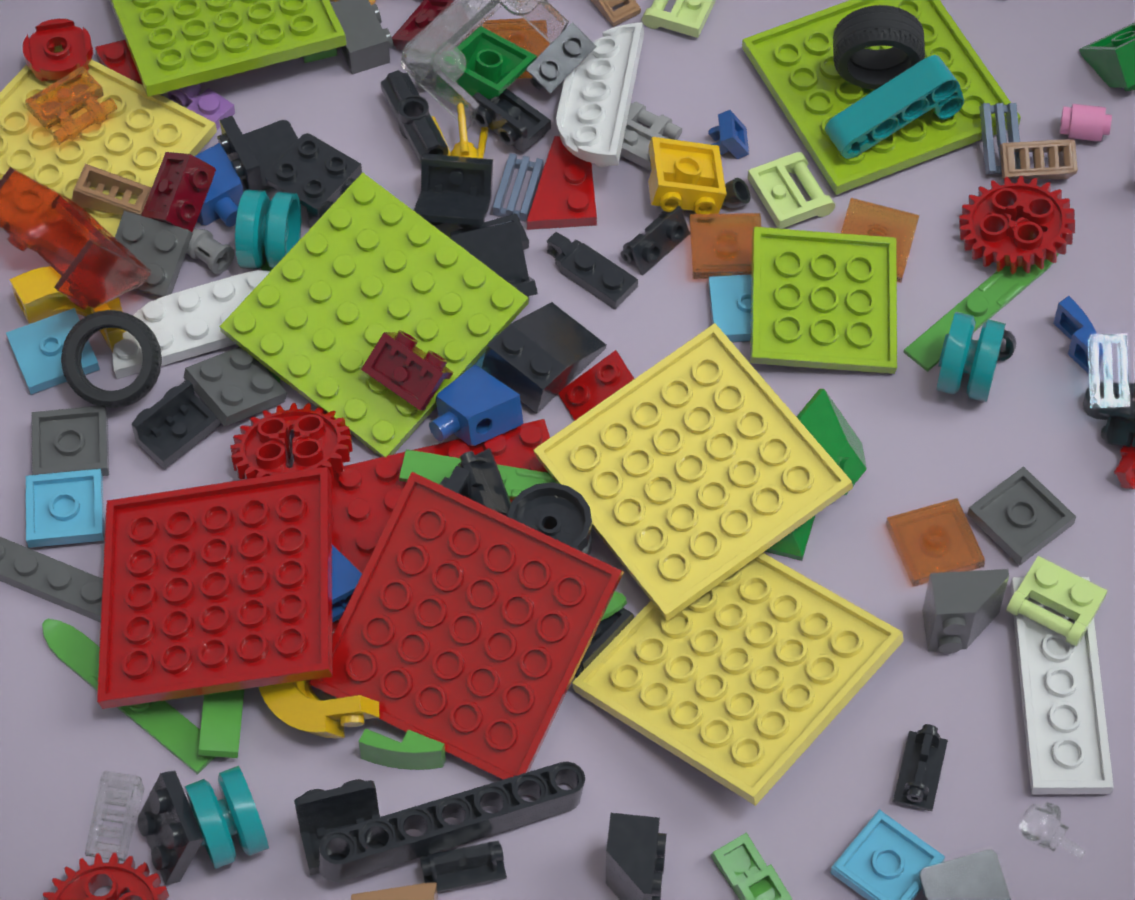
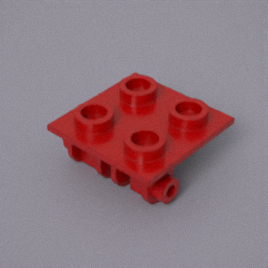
(596, 385)

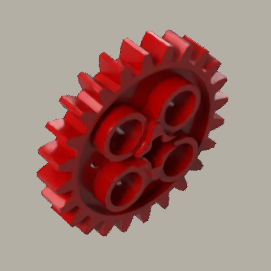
(1017, 224)
(266, 444)
(120, 877)

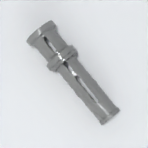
(210, 251)

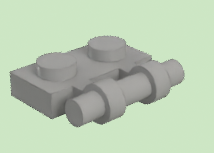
(637, 137)

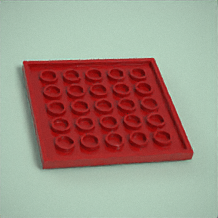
(217, 588)
(468, 627)

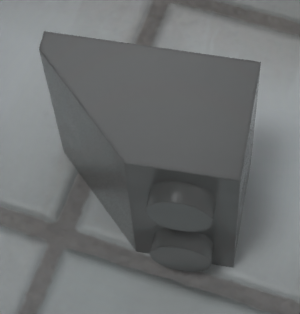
(961, 607)

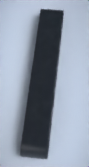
(439, 834)

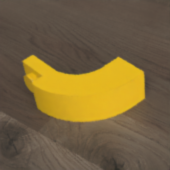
(40, 300)
(303, 710)

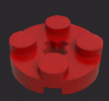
(57, 32)

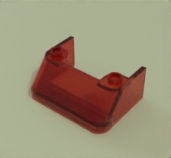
(68, 238)

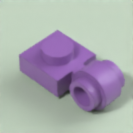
(207, 104)

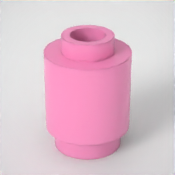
(1085, 122)

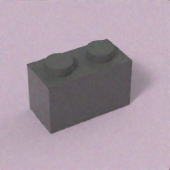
(365, 38)

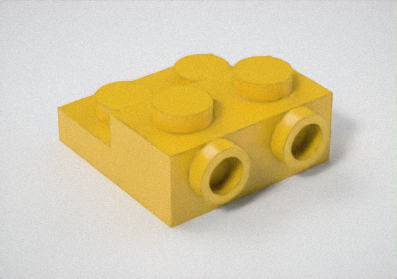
(686, 176)

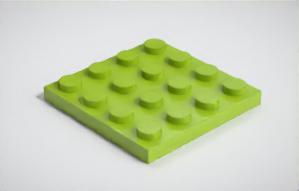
(823, 300)

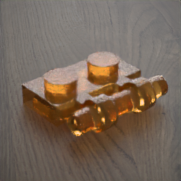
(67, 97)

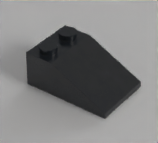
(541, 354)

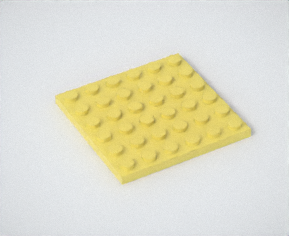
(125, 144)
(693, 470)
(741, 673)

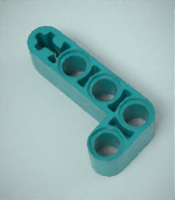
(894, 105)

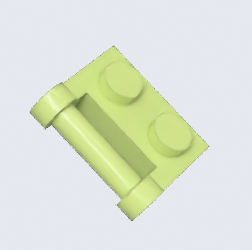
(686, 16)
(782, 195)
(1062, 592)

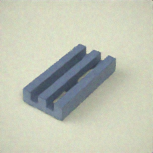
(987, 133)
(523, 165)

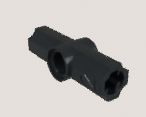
(413, 115)

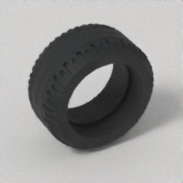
(877, 27)
(74, 346)

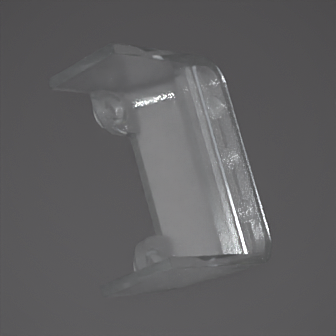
(438, 63)

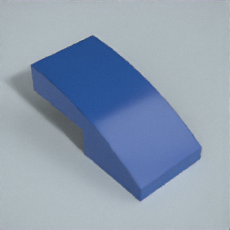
(1077, 328)

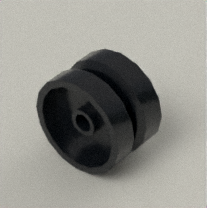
(556, 513)

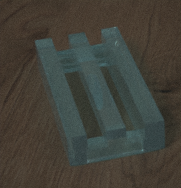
(1094, 377)

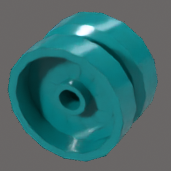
(266, 228)
(969, 356)
(227, 817)

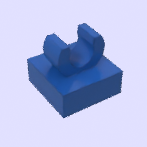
(731, 135)

